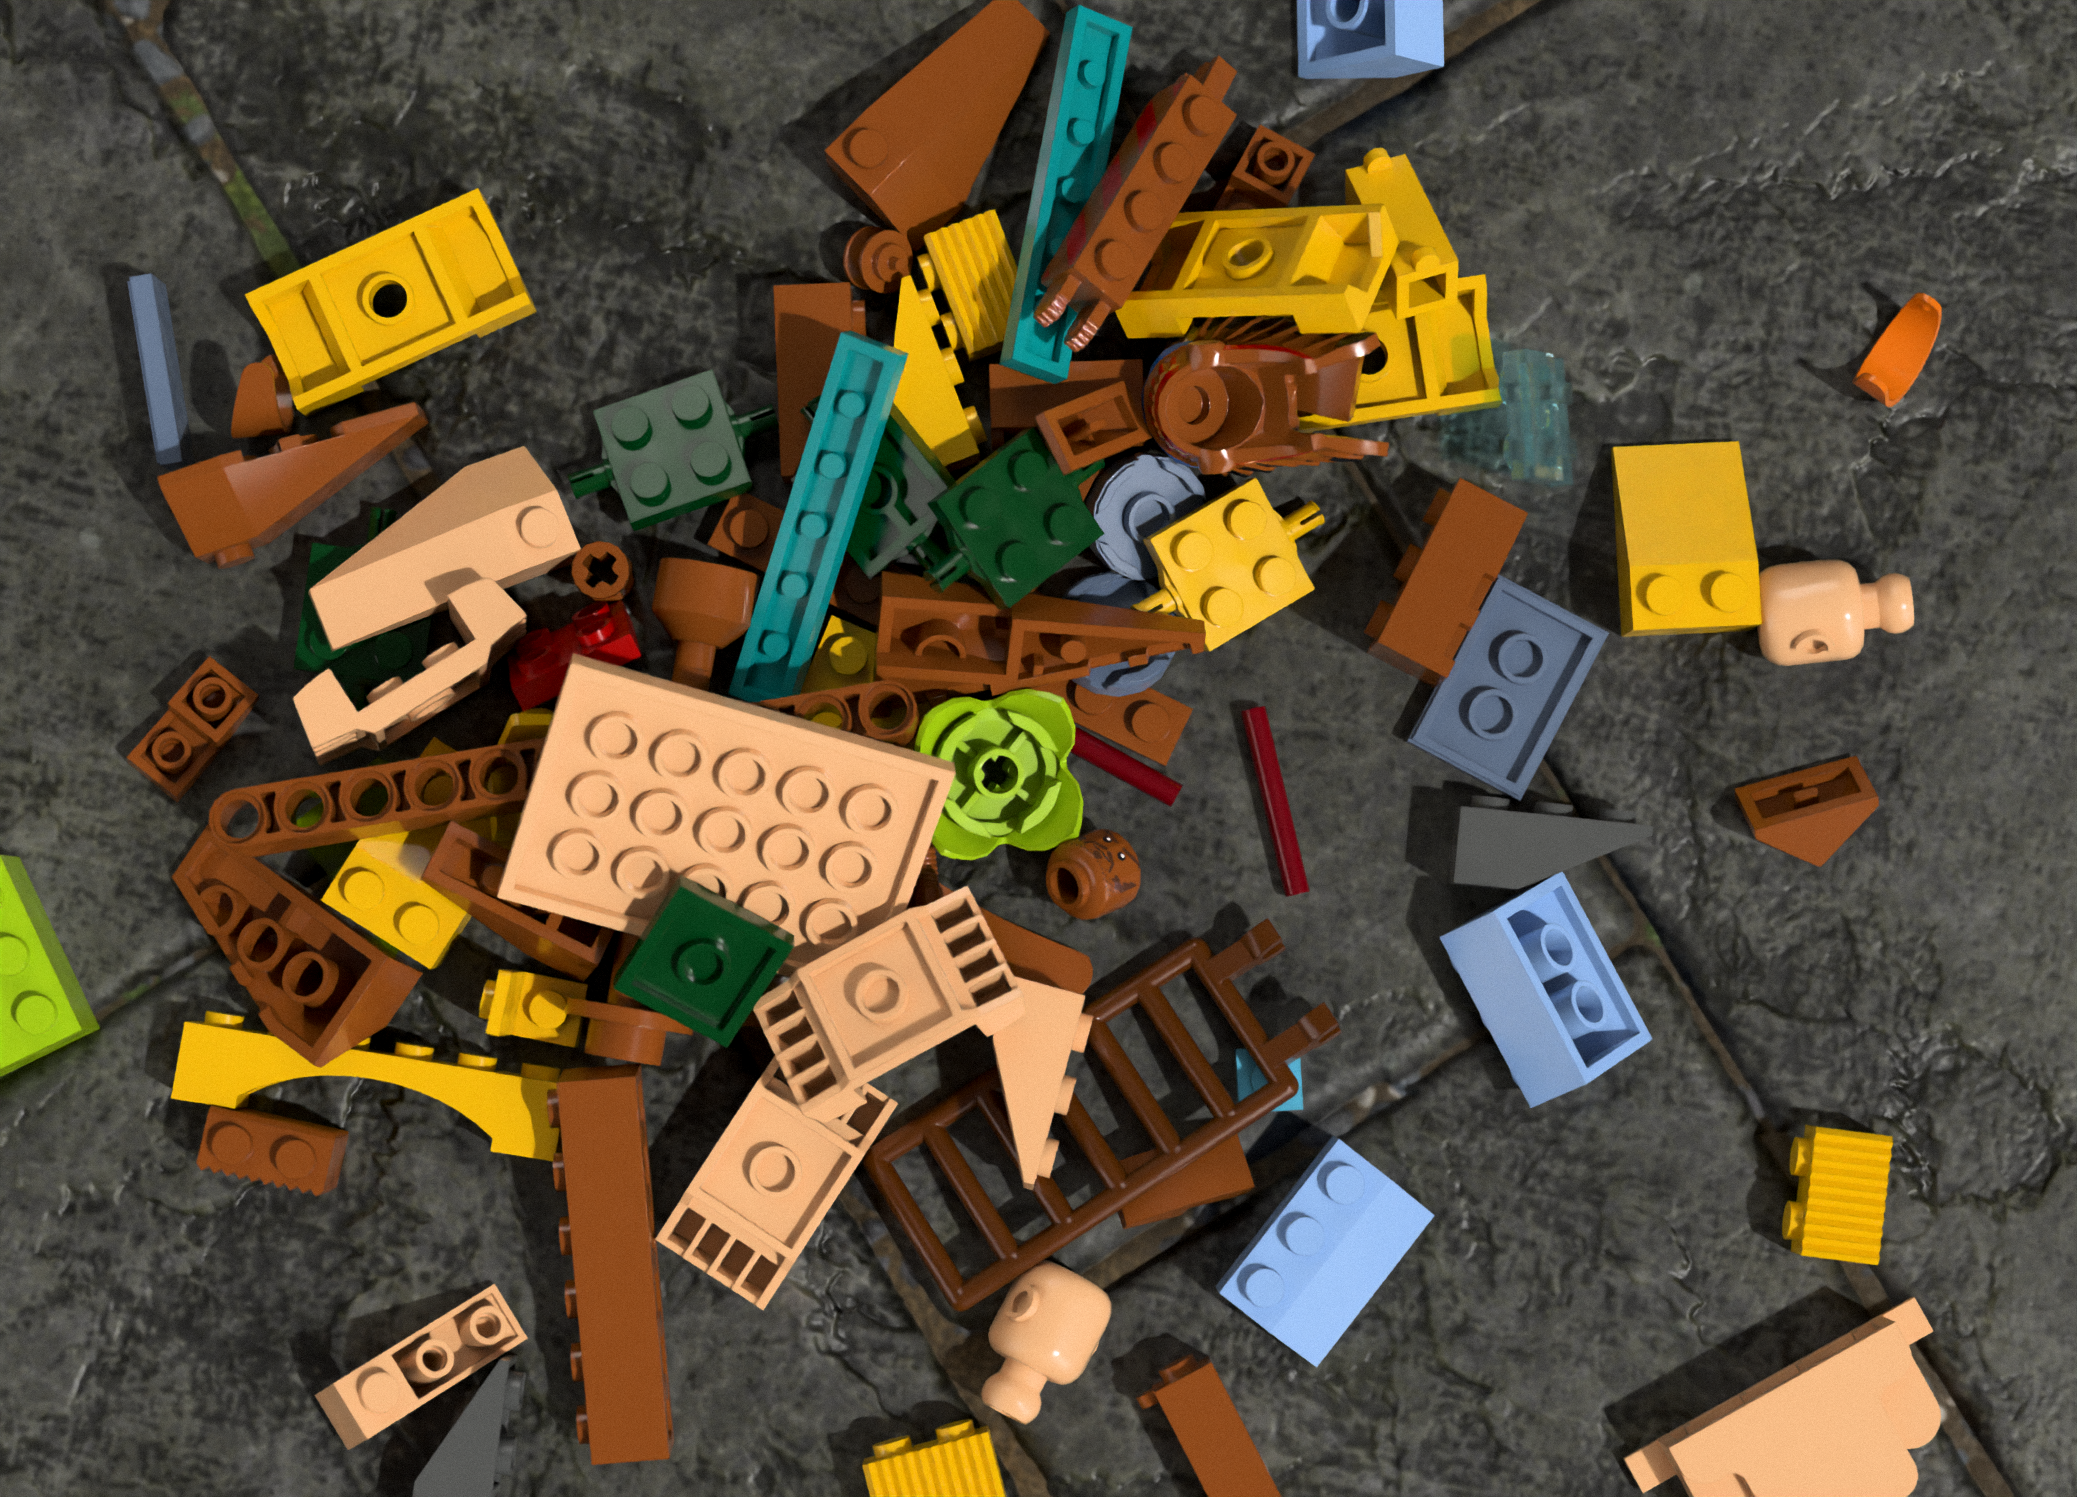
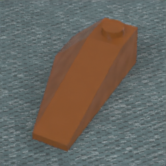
(935, 128)
(302, 962)

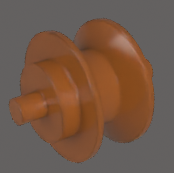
(877, 259)

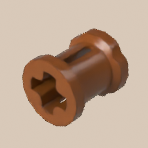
(603, 553)

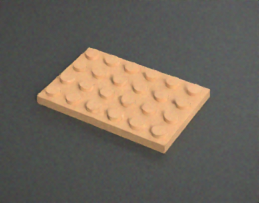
(730, 794)

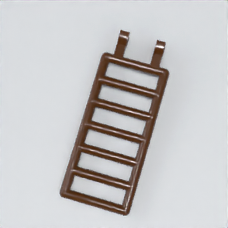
(1175, 1154)

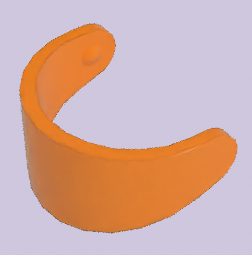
(1901, 351)

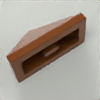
(1092, 427)
(1809, 809)

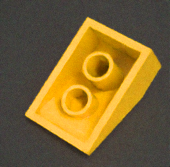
(1684, 540)
(384, 889)

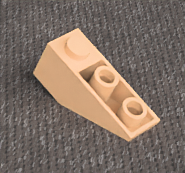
(1032, 1069)
(421, 1367)

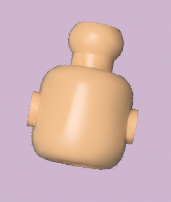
(1821, 610)
(1046, 1334)

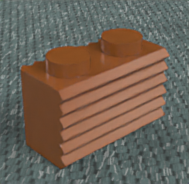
(272, 1149)

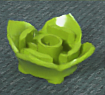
(1040, 797)

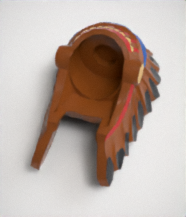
(1231, 394)

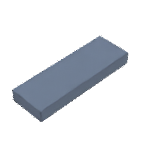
(161, 372)

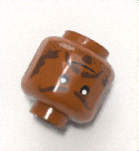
(1093, 874)

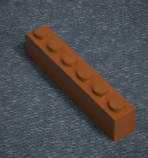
(613, 1263)

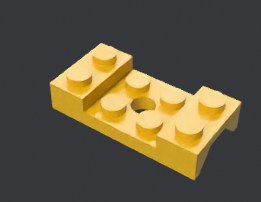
(1267, 262)
(455, 285)
(1431, 362)

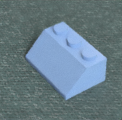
(1368, 38)
(1546, 990)
(1324, 1251)

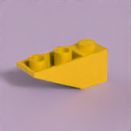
(928, 382)

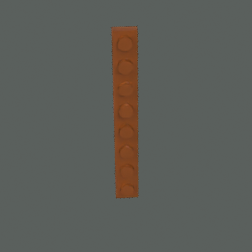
(1139, 721)

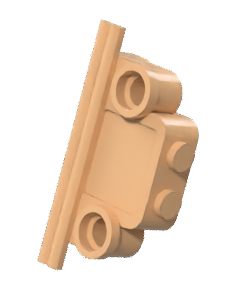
(1815, 1427)

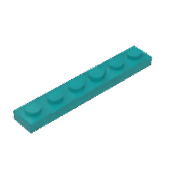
(1067, 172)
(818, 518)

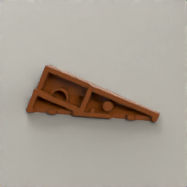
(967, 645)

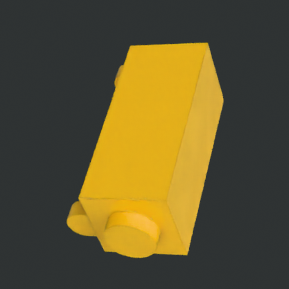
(1424, 264)

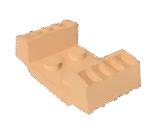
(489, 626)
(887, 1002)
(769, 1186)

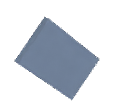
(1508, 688)

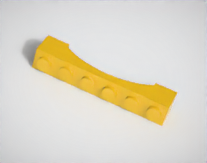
(227, 1063)

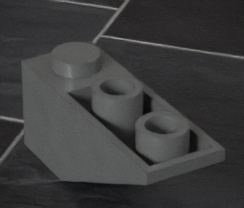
(1519, 848)
(478, 1445)

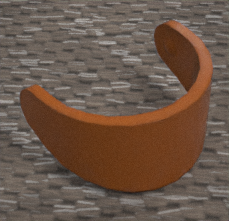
(263, 401)

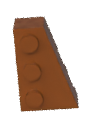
(1444, 581)

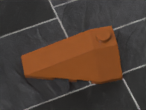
(249, 501)

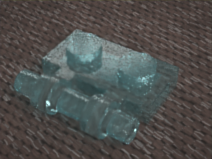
(1537, 418)

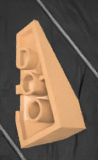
(481, 523)

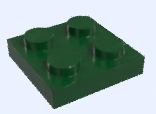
(703, 961)

